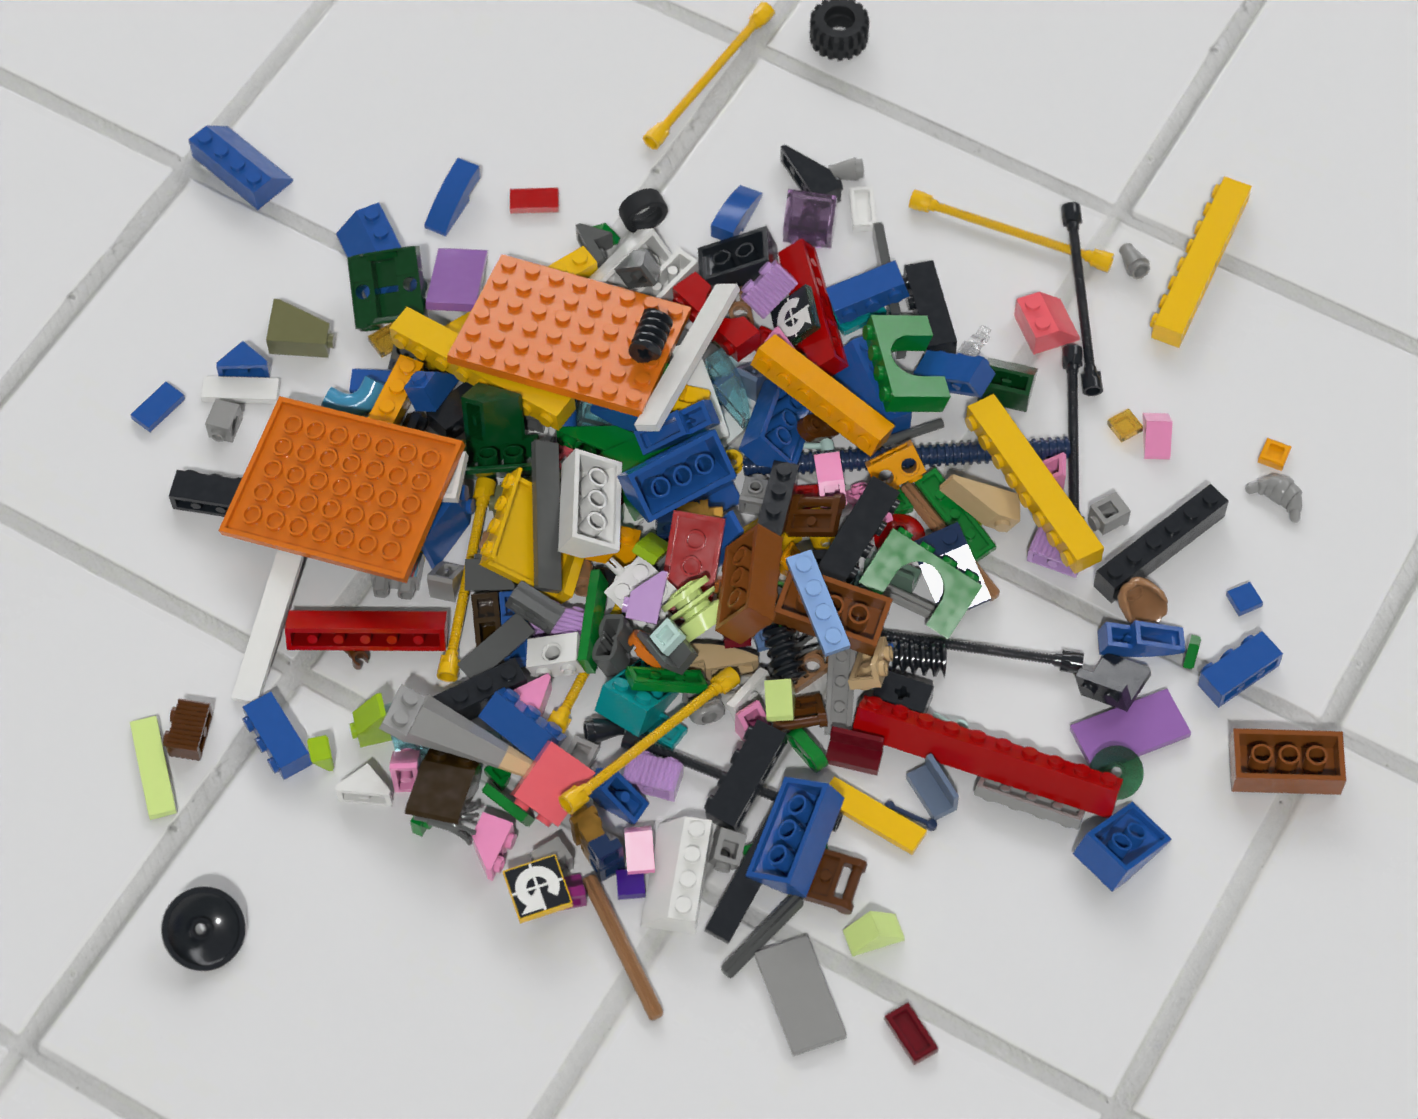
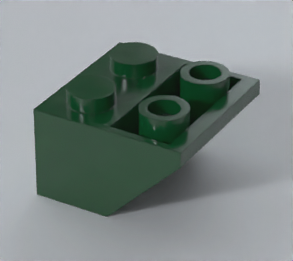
(1011, 384)
(492, 415)

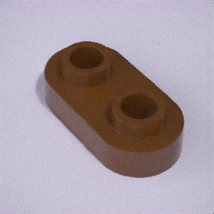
(814, 429)

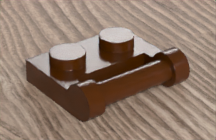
(815, 522)
(808, 713)
(828, 877)

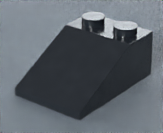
(737, 257)

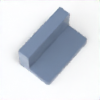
(933, 789)

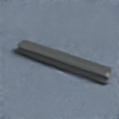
(761, 936)

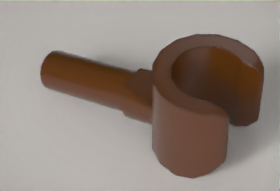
(356, 655)

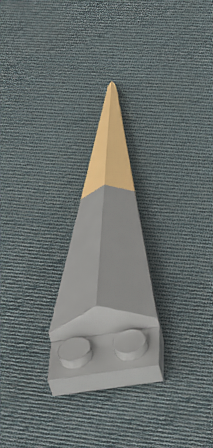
(438, 727)

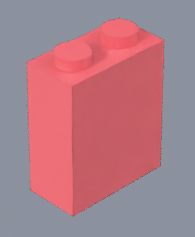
(547, 779)

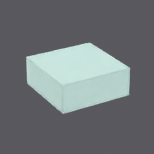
(667, 636)

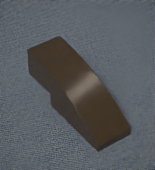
(485, 615)

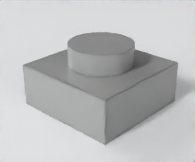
(583, 750)

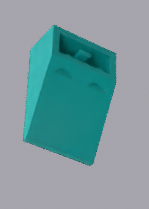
(630, 708)

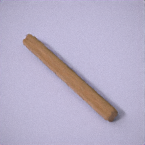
(936, 523)
(623, 947)

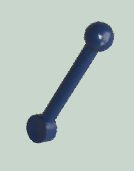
(930, 824)

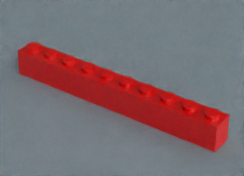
(989, 756)

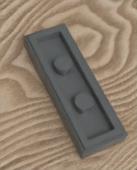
(497, 647)

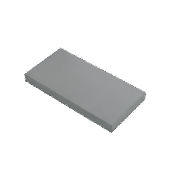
(800, 995)

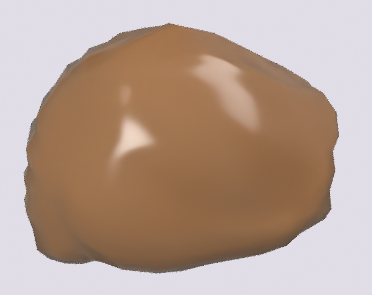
(1142, 601)

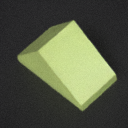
(779, 700)
(873, 932)

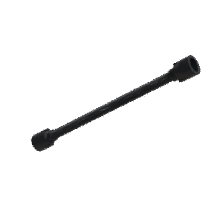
(1072, 361)
(1091, 378)
(1067, 661)
(630, 740)

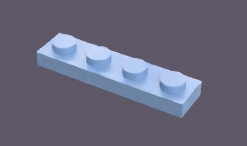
(818, 603)

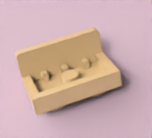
(870, 671)

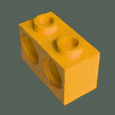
(892, 461)

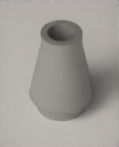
(848, 170)
(1135, 263)

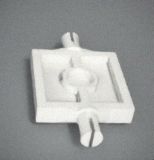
(632, 577)

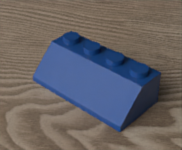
(238, 164)
(369, 232)
(860, 381)
(773, 428)
(677, 475)
(795, 836)

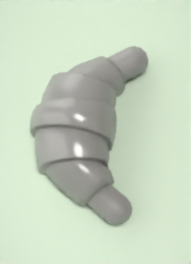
(1281, 491)

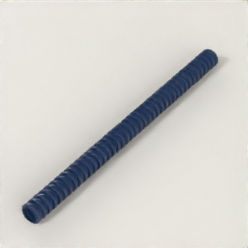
(928, 455)

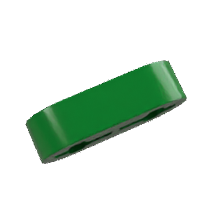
(807, 749)

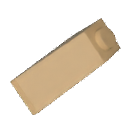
(984, 502)

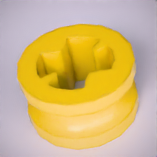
(736, 455)

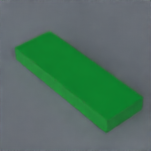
(665, 680)

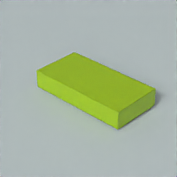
(651, 548)

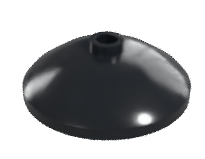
(222, 928)

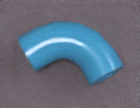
(356, 403)

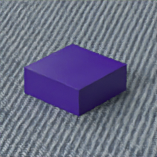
(630, 885)

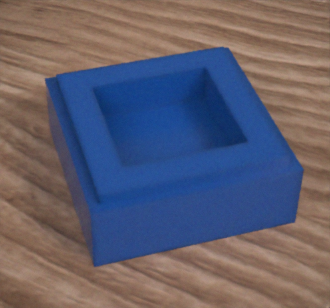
(1244, 599)

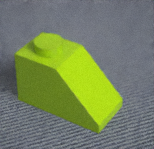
(367, 722)

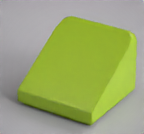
(320, 752)

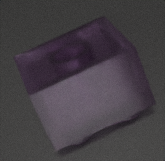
(810, 218)

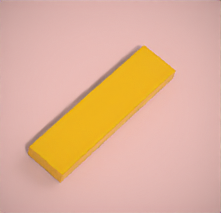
(879, 818)

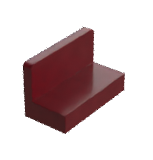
(855, 750)

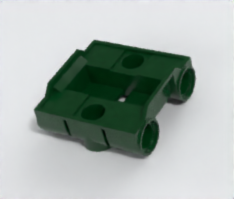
(384, 270)

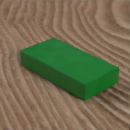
(507, 805)

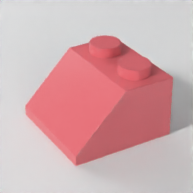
(1044, 322)

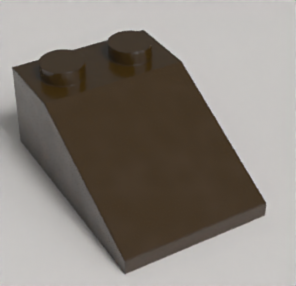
(443, 787)

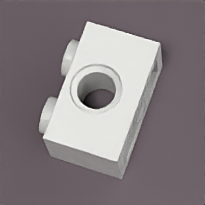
(544, 650)

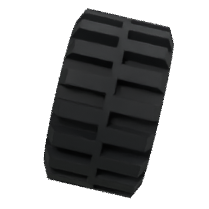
(834, 42)

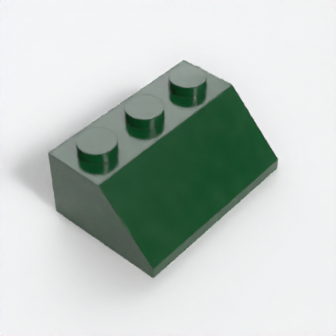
(499, 459)

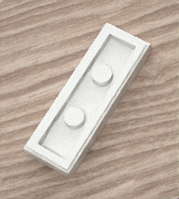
(240, 389)

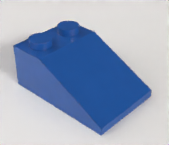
(448, 527)
(1121, 846)

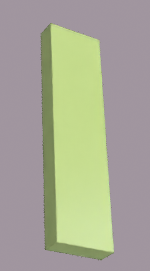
(153, 767)

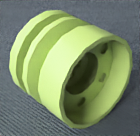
(694, 608)

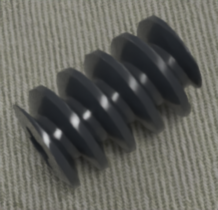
(650, 336)
(783, 653)
(920, 658)

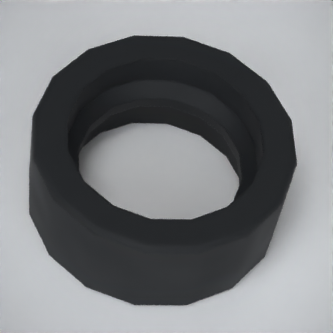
(637, 202)

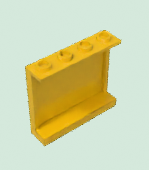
(510, 540)

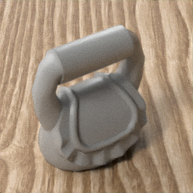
(709, 712)

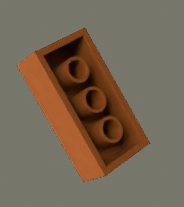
(749, 584)
(860, 612)
(1287, 761)

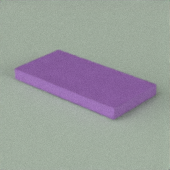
(456, 279)
(1145, 727)

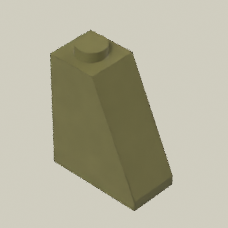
(297, 332)

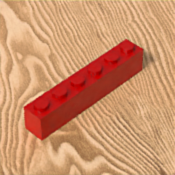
(824, 345)
(366, 630)

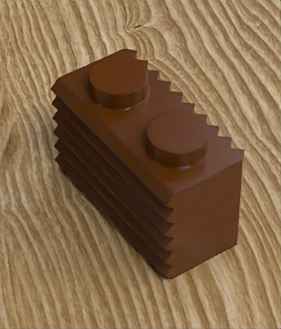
(188, 729)

